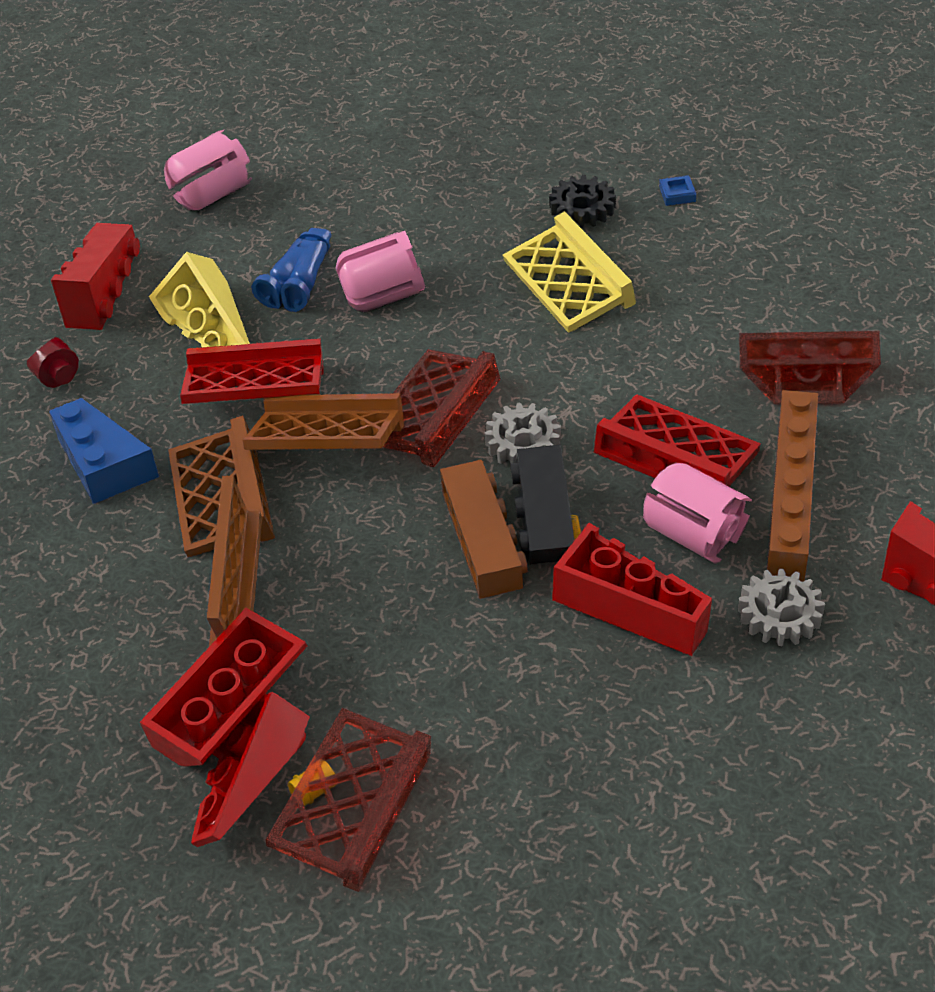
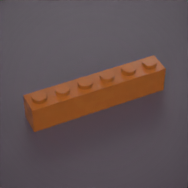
(793, 484)

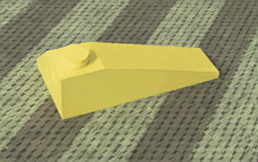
(199, 303)

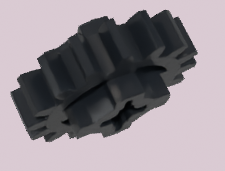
(582, 200)

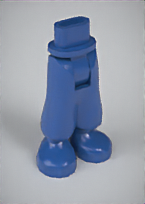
(294, 273)

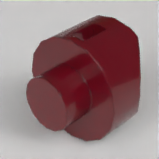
(54, 363)

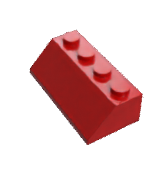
(220, 689)

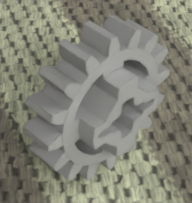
(520, 430)
(781, 607)

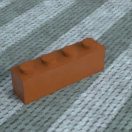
(482, 529)

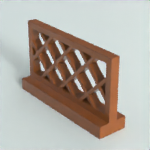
(326, 422)
(246, 473)
(233, 559)

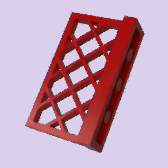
(255, 362)
(648, 455)

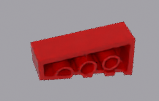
(630, 592)

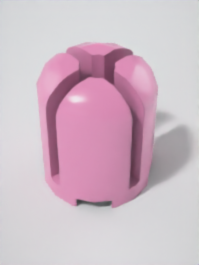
(215, 151)
(379, 272)
(695, 510)

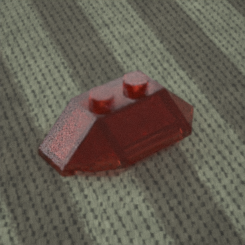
(810, 362)

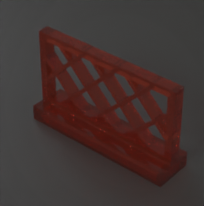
(452, 411)
(379, 816)

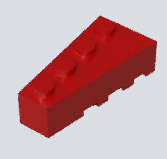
(95, 275)
(911, 554)

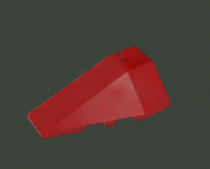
(248, 763)

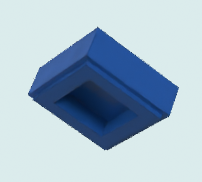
(677, 190)

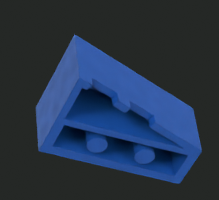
(101, 450)

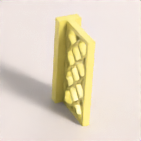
(588, 262)

